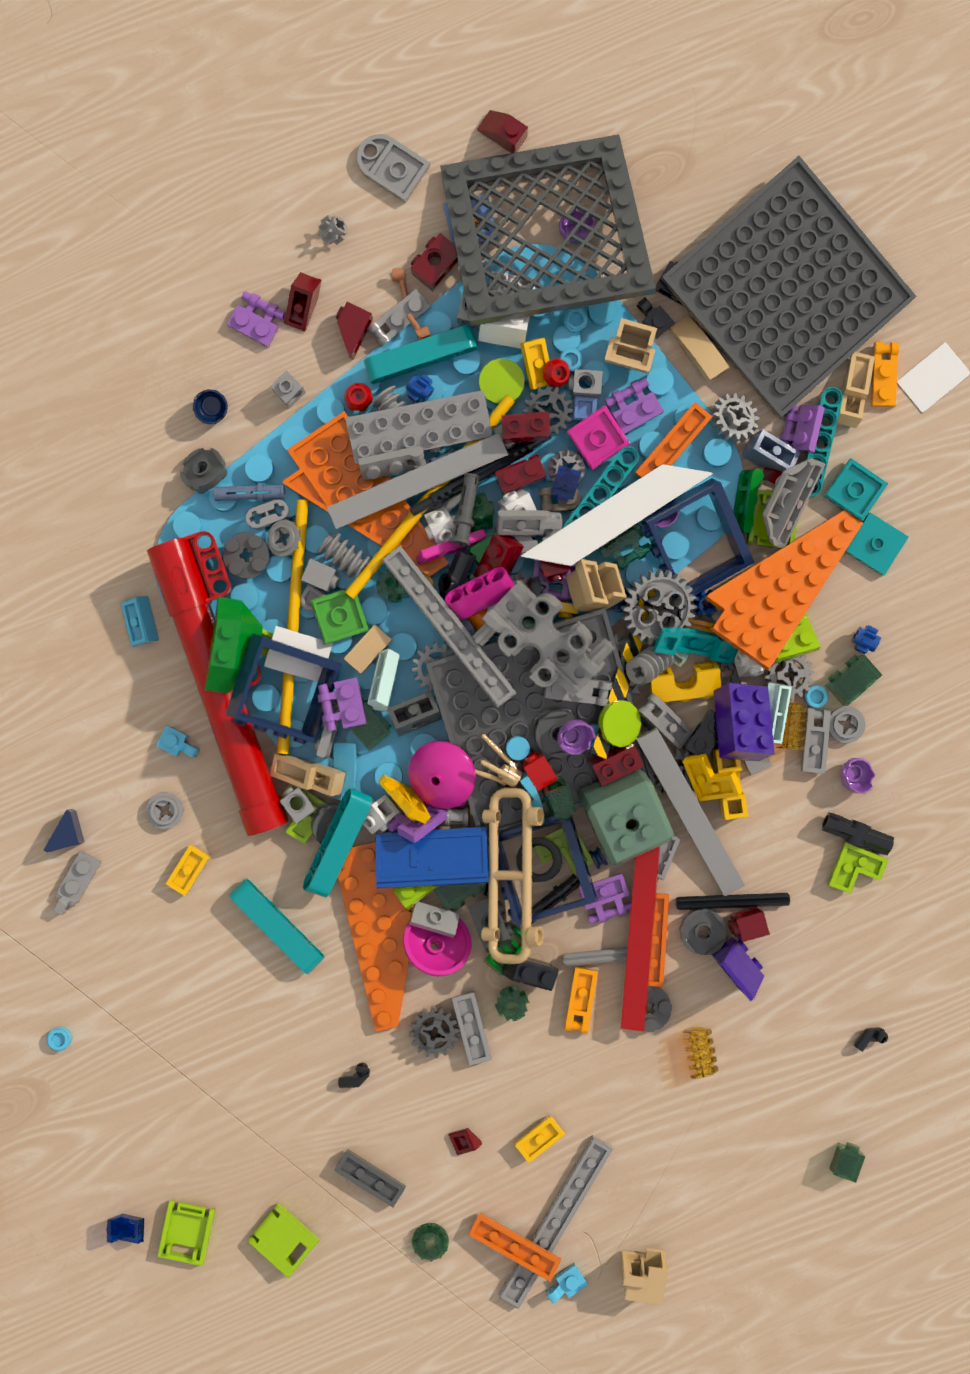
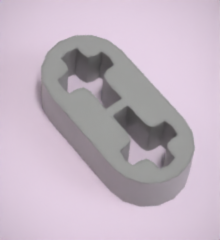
(265, 509)

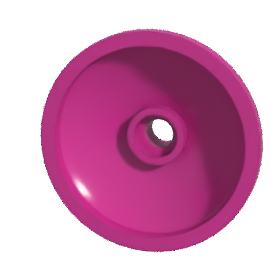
(450, 766)
(450, 951)

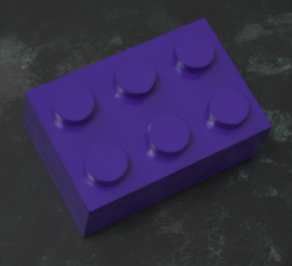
(743, 722)

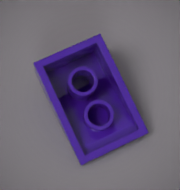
(740, 967)

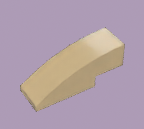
(699, 349)
(855, 389)
(308, 774)

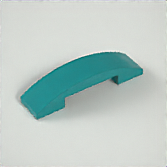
(695, 642)

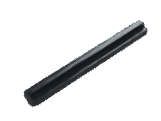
(732, 901)

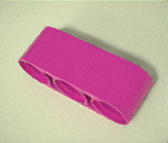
(479, 593)

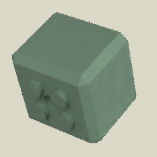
(616, 803)

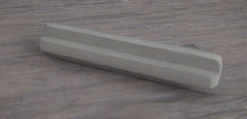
(595, 957)

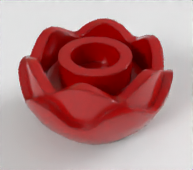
(550, 370)
(363, 402)

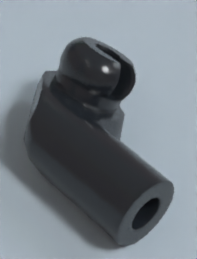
(870, 1035)

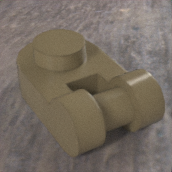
(546, 505)

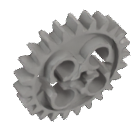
(664, 586)

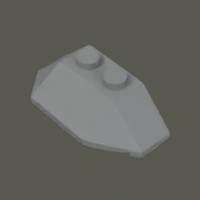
(789, 499)

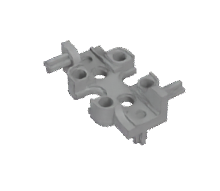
(508, 620)

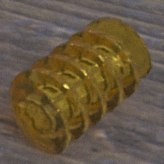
(793, 727)
(702, 1052)

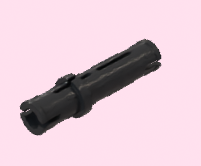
(557, 895)

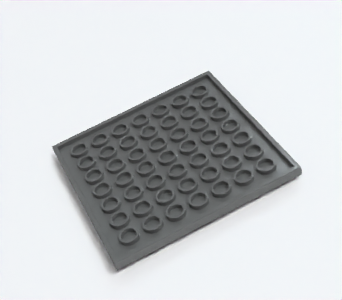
(788, 287)
(470, 713)

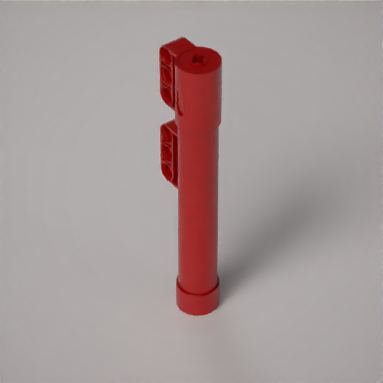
(187, 594)

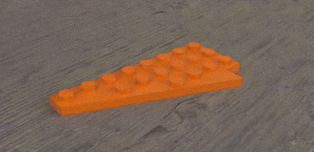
(331, 475)
(774, 595)
(377, 931)

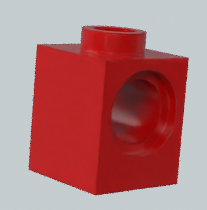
(538, 770)

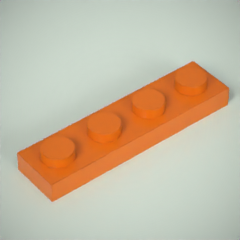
(676, 440)
(657, 963)
(515, 1247)

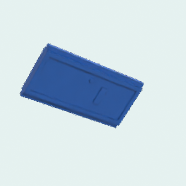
(434, 860)

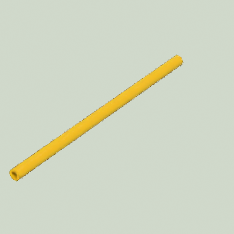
(410, 520)
(293, 619)

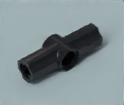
(457, 573)
(857, 833)

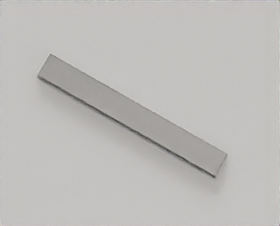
(417, 480)
(449, 626)
(690, 811)
(559, 1216)

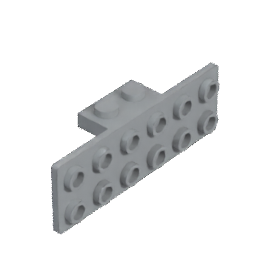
(420, 424)

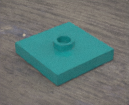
(855, 489)
(876, 544)

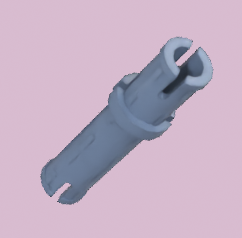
(222, 493)

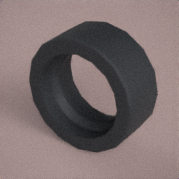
(557, 859)

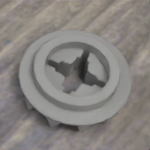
(570, 458)
(276, 536)
(856, 720)
(154, 813)

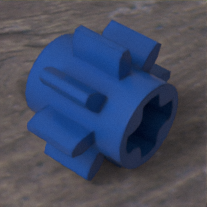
(419, 388)
(702, 608)
(866, 639)

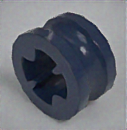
(598, 857)

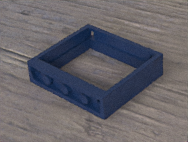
(729, 523)
(314, 716)
(509, 890)

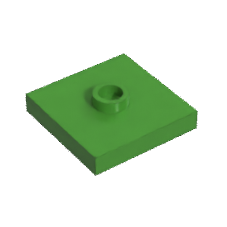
(338, 616)

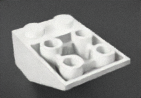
(510, 331)

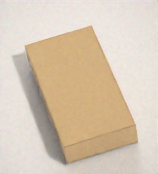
(367, 649)

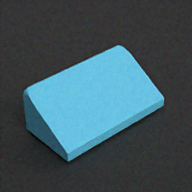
(139, 621)
(346, 760)

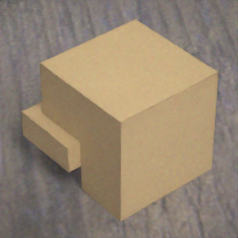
(632, 346)
(595, 585)
(644, 1275)

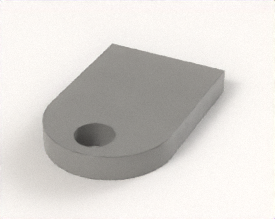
(393, 166)

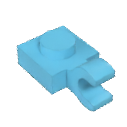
(175, 742)
(569, 1282)

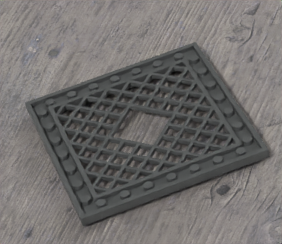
(605, 150)

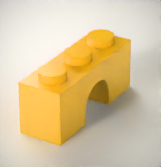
(701, 685)
(735, 806)

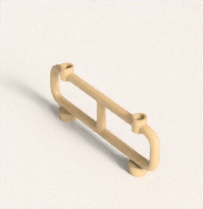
(530, 934)

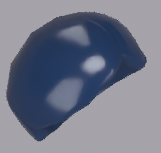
(210, 406)

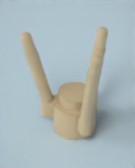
(506, 774)

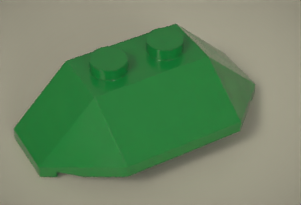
(229, 643)

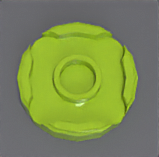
(500, 379)
(619, 723)

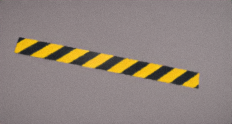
(622, 683)

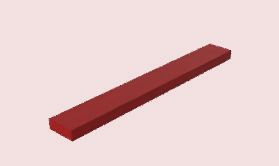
(640, 940)

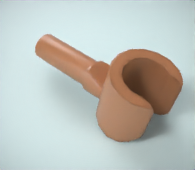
(398, 274)
(420, 332)

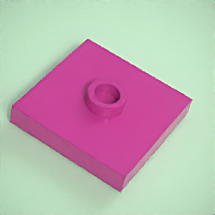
(598, 437)

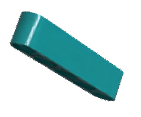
(420, 354)
(826, 434)
(604, 484)
(337, 842)
(276, 926)

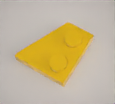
(405, 798)

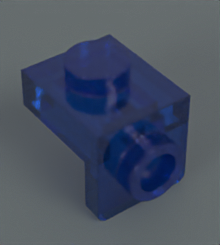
(565, 483)
(125, 1228)

